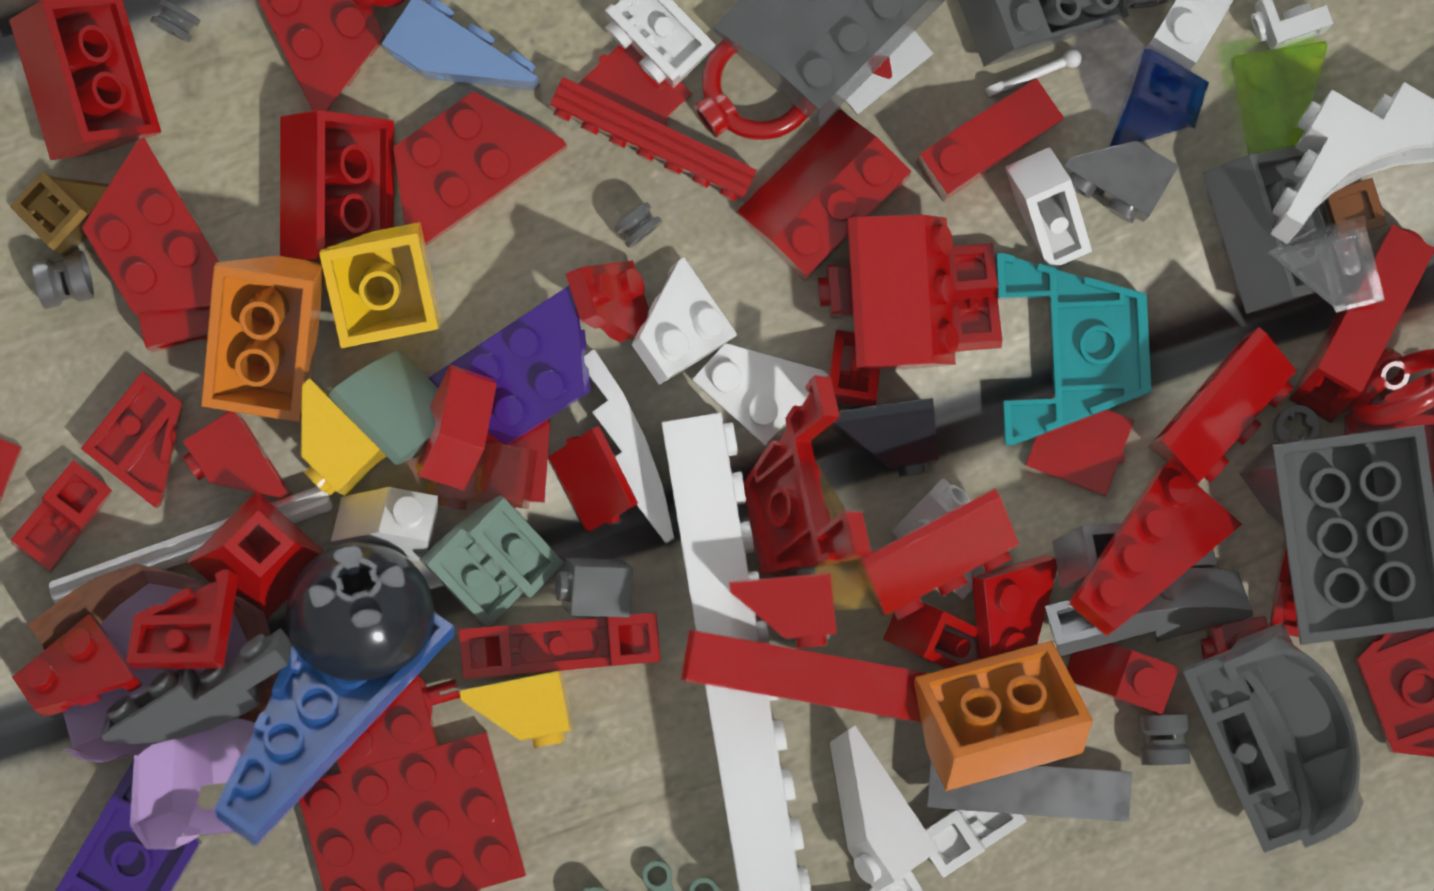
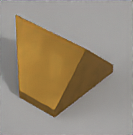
(58, 209)

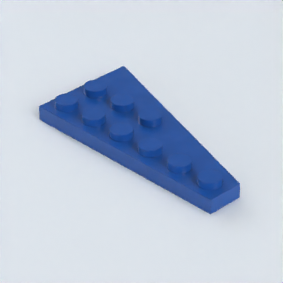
(305, 733)

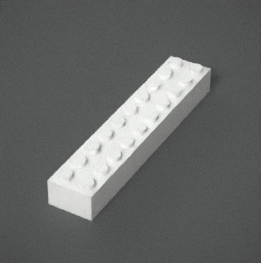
(741, 721)

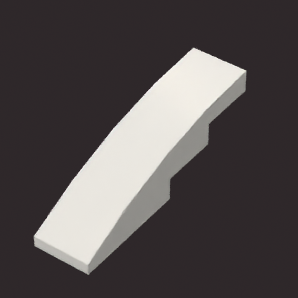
(635, 455)

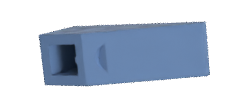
(446, 51)

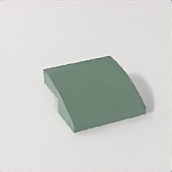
(390, 405)
(492, 560)

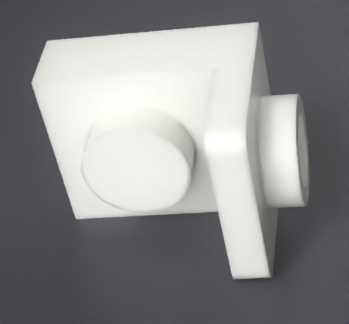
(1298, 24)

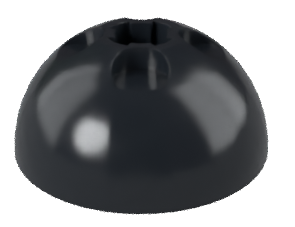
(365, 631)

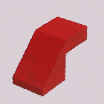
(462, 423)

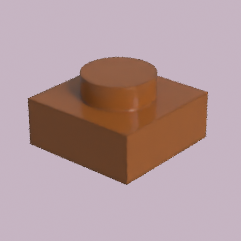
(1356, 201)

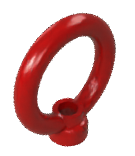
(720, 114)
(1401, 409)

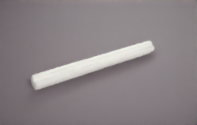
(182, 547)

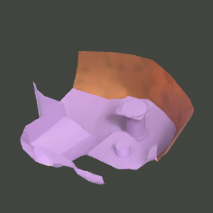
(169, 771)

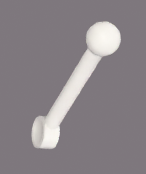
(1071, 58)

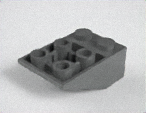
(1020, 27)

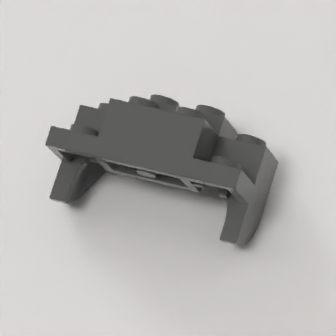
(1280, 733)

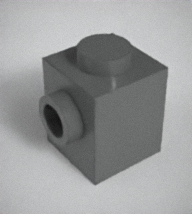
(595, 587)

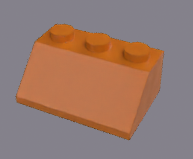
(262, 335)
(1001, 715)

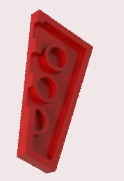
(1154, 546)

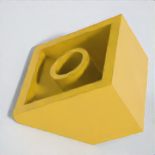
(381, 286)
(333, 444)
(526, 707)

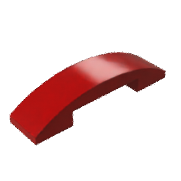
(559, 645)

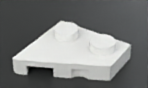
(681, 325)
(755, 388)

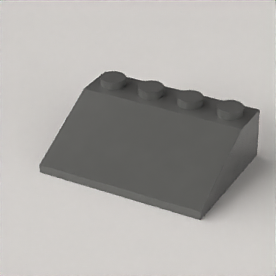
(820, 47)
(1358, 533)

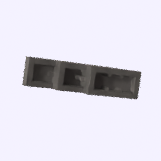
(1042, 792)

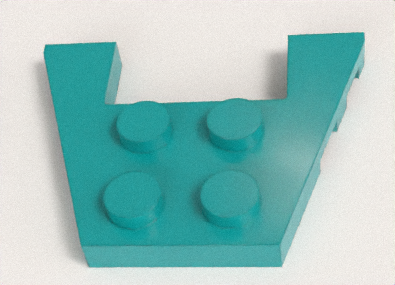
(1095, 346)

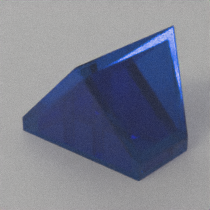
(1158, 99)

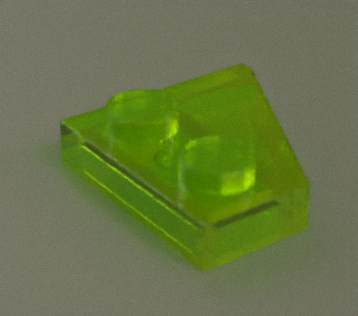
(1275, 92)

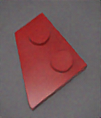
(610, 298)
(139, 438)
(1012, 605)
(187, 629)
(75, 670)

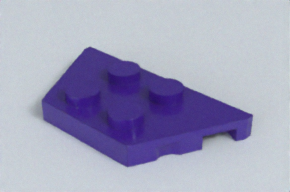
(534, 365)
(117, 858)

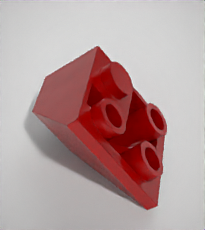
(261, 550)

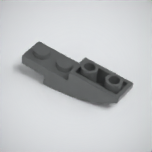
(1190, 604)
(189, 704)

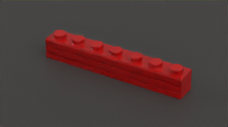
(651, 139)

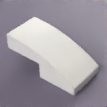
(967, 834)

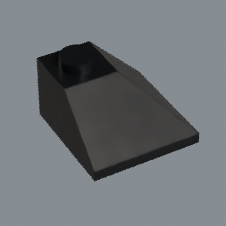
(893, 434)

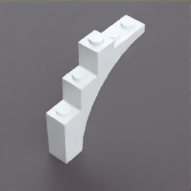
(1351, 142)

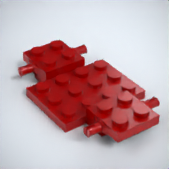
(413, 808)

